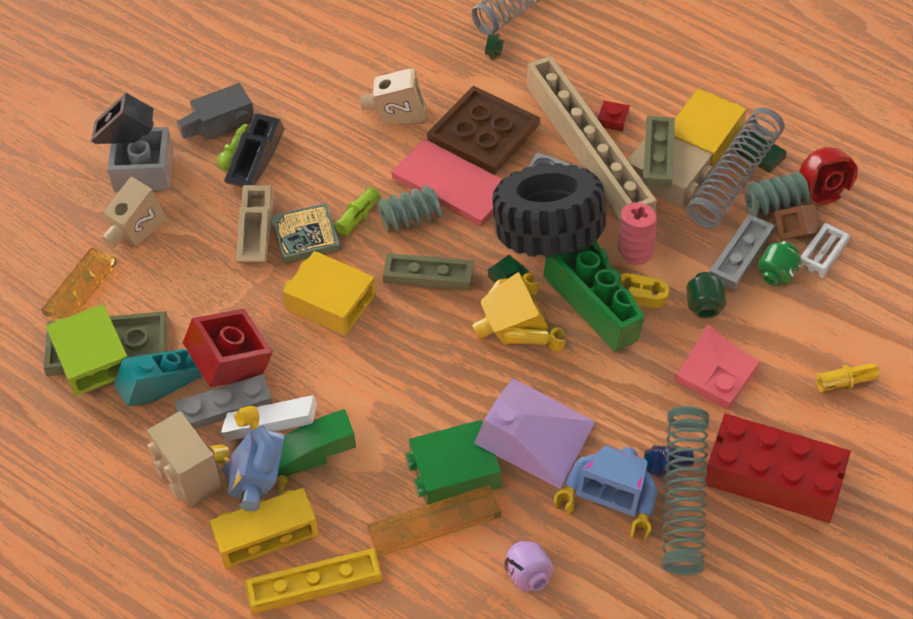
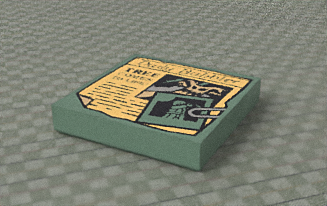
(304, 232)

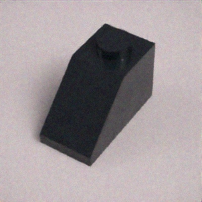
(123, 122)

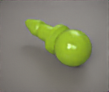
(225, 157)

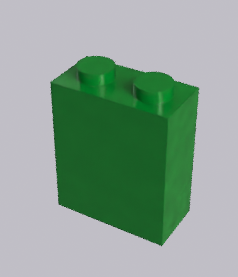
(451, 463)

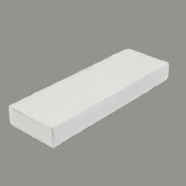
(274, 417)

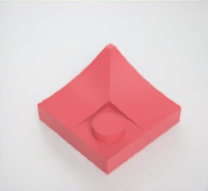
(717, 369)

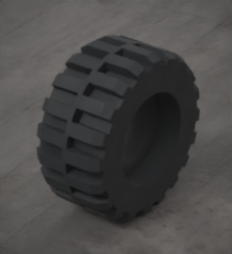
(549, 209)

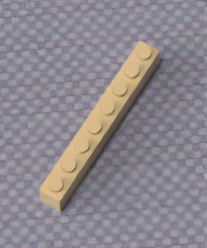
(586, 135)

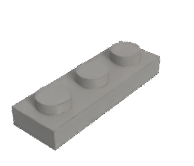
(742, 251)
(215, 404)

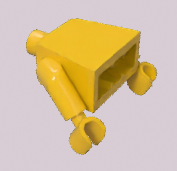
(516, 315)

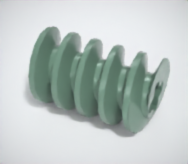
(776, 192)
(409, 207)

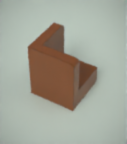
(797, 221)

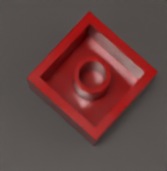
(227, 347)

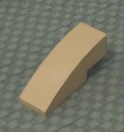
(254, 224)

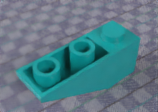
(154, 376)

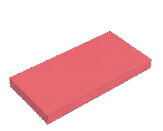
(456, 181)

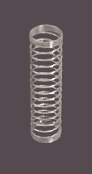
(492, 16)
(707, 203)

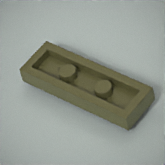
(659, 151)
(428, 271)

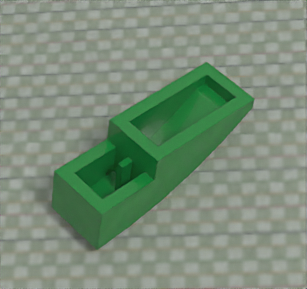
(312, 443)

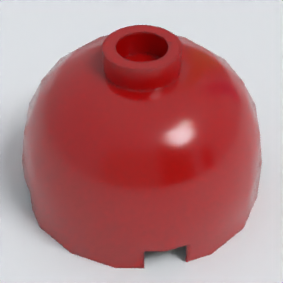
(828, 174)

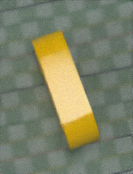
(643, 287)

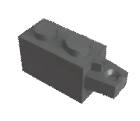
(217, 113)

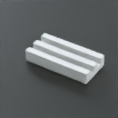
(814, 265)

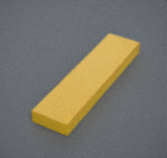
(313, 580)

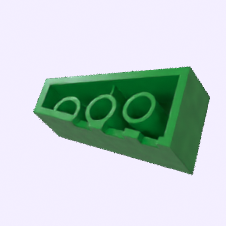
(596, 294)

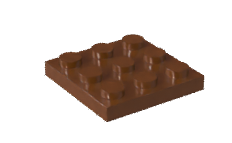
(483, 129)

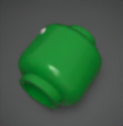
(779, 263)

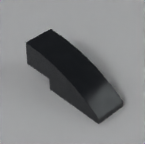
(254, 150)

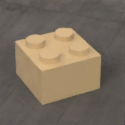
(183, 460)

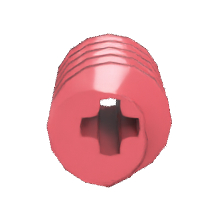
(637, 233)

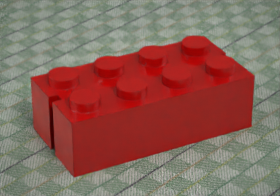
(777, 467)

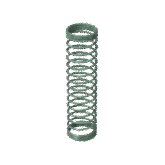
(670, 557)

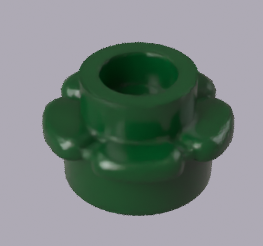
(494, 45)

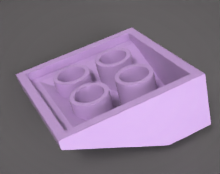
(534, 432)

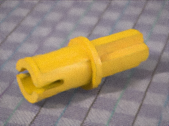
(846, 377)

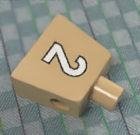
(397, 98)
(133, 214)

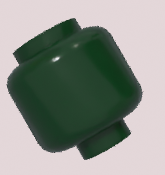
(706, 295)

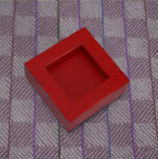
(613, 115)

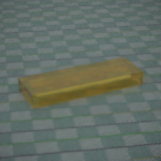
(79, 285)

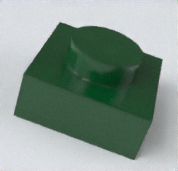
(506, 268)

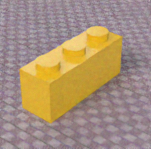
(272, 527)

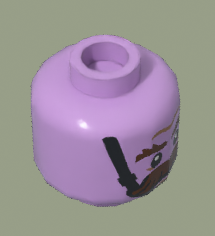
(528, 566)

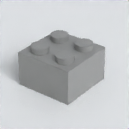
(145, 160)

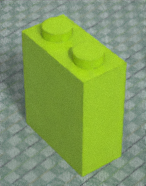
(87, 349)

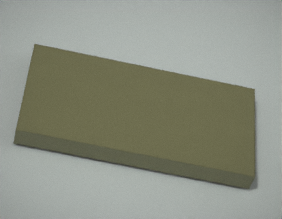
(138, 333)

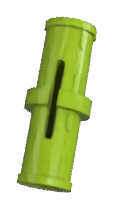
(357, 211)

